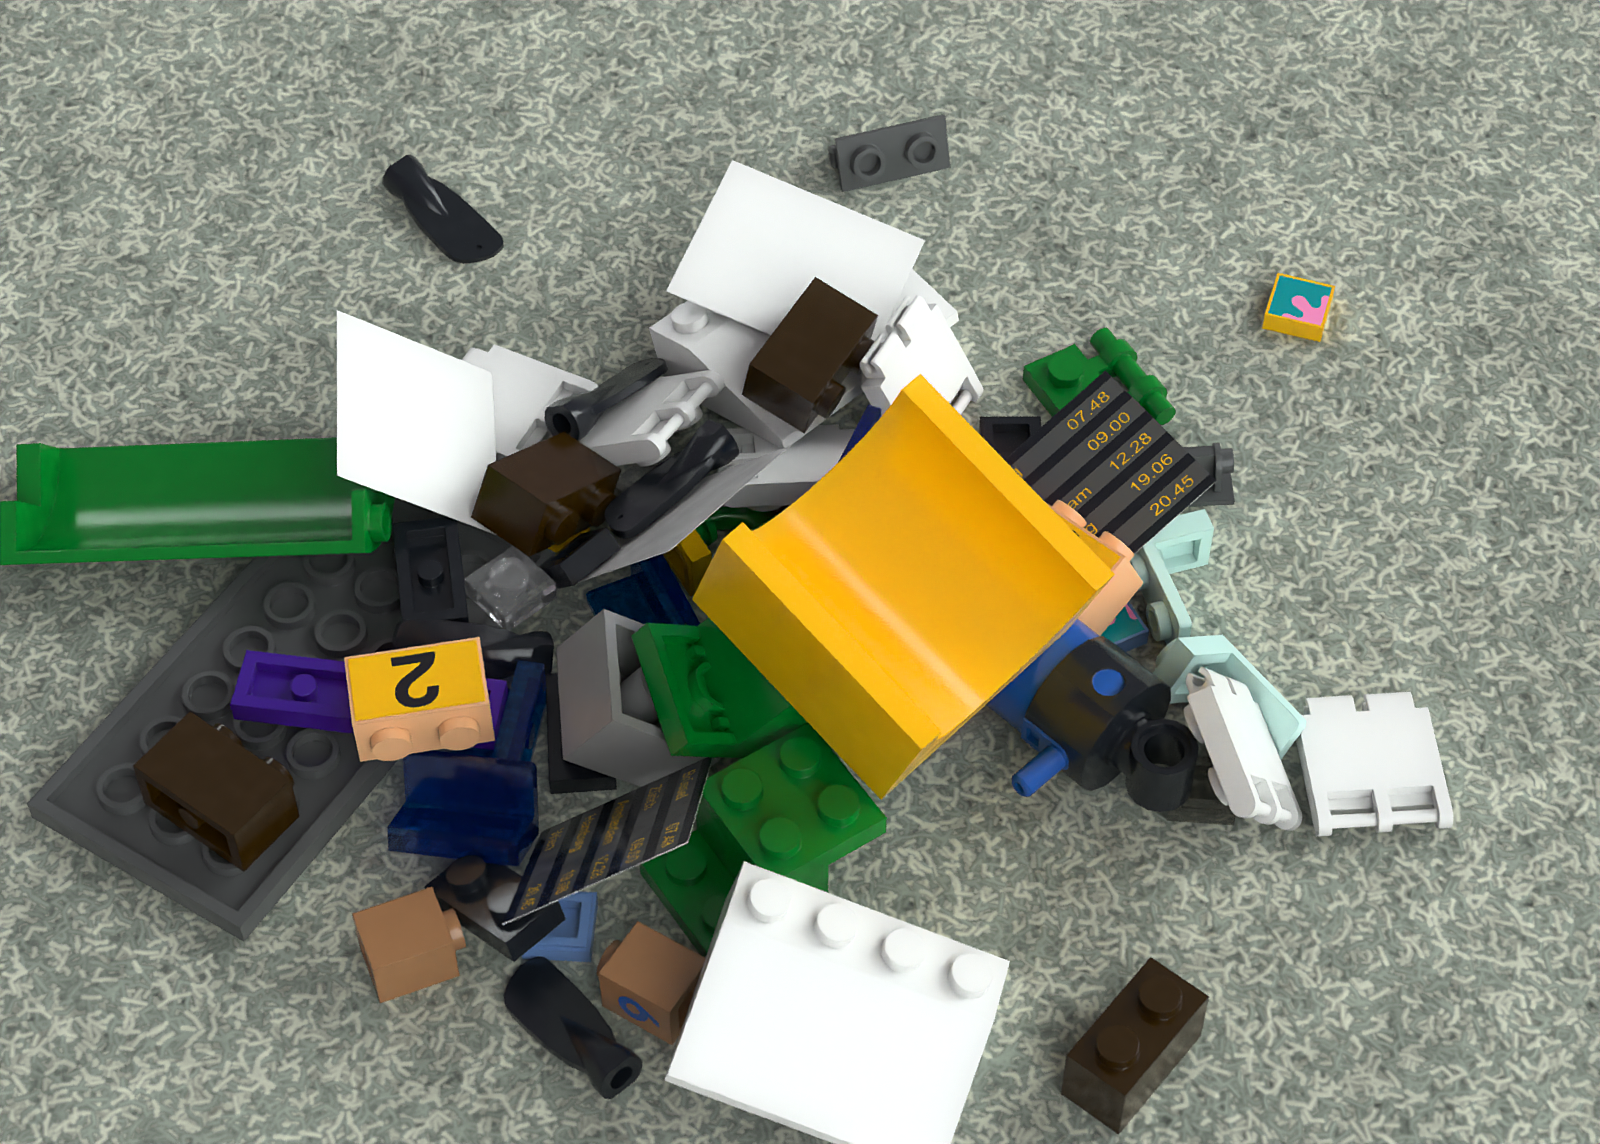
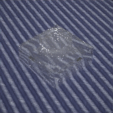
(510, 588)

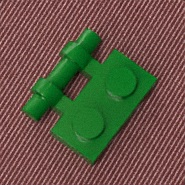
(1067, 372)

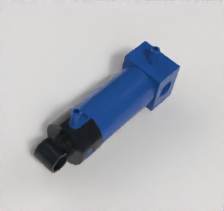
(1098, 716)

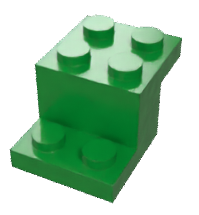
(710, 692)
(777, 809)

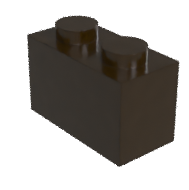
(810, 356)
(545, 493)
(218, 790)
(1134, 1045)

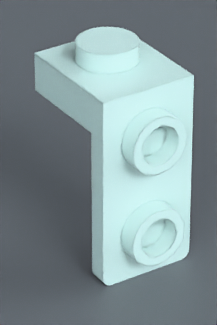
(1176, 548)
(1217, 654)

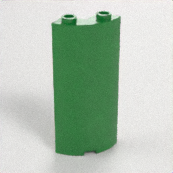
(187, 503)

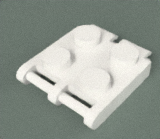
(915, 345)
(521, 395)
(643, 422)
(792, 471)
(1243, 754)
(1372, 764)

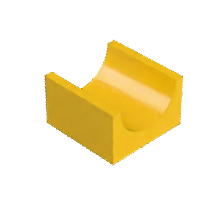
(902, 588)

